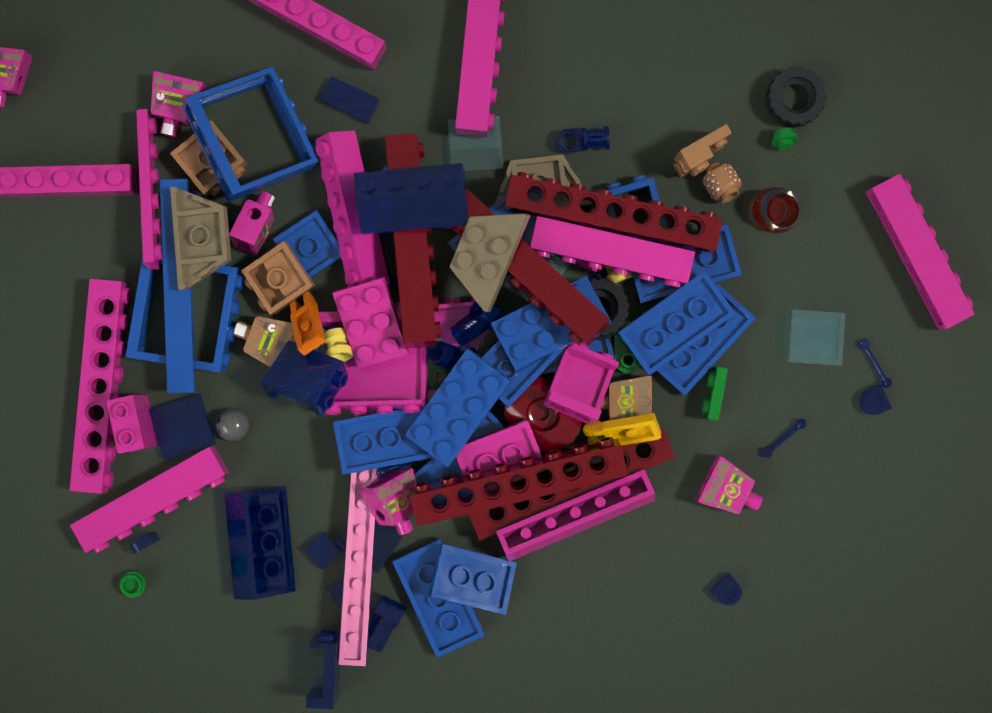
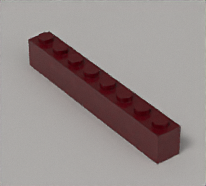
(413, 258)
(548, 287)

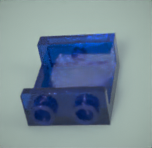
(306, 378)
(328, 695)

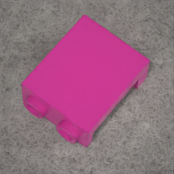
(581, 383)
(132, 423)

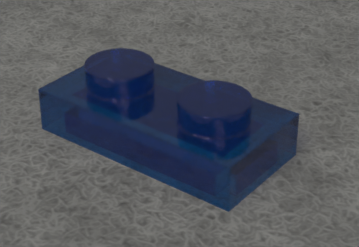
(350, 99)

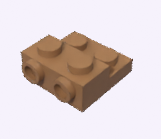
(697, 155)
(195, 164)
(277, 278)

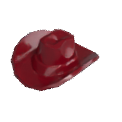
(550, 427)

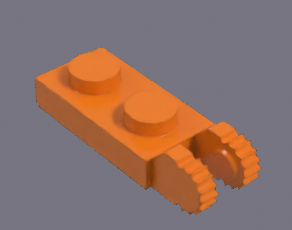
(307, 324)

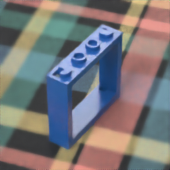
(212, 149)
(142, 309)

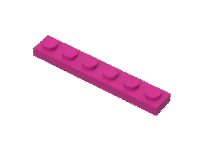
(148, 197)

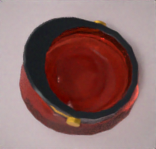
(776, 210)

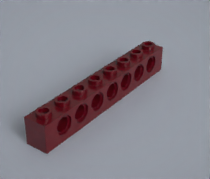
(707, 223)
(507, 493)
(486, 526)

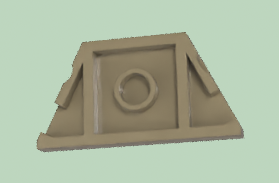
(543, 167)
(199, 237)
(487, 253)

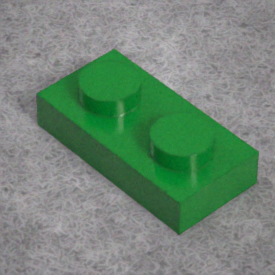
(712, 404)

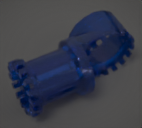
(585, 139)

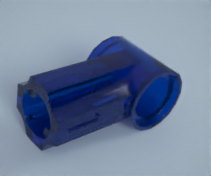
(475, 323)
(446, 355)
(385, 619)

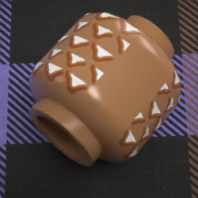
(722, 182)

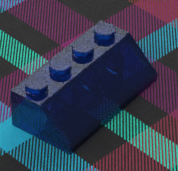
(411, 198)
(259, 543)

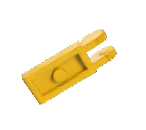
(627, 430)

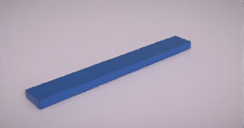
(177, 304)

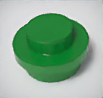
(784, 139)
(132, 584)

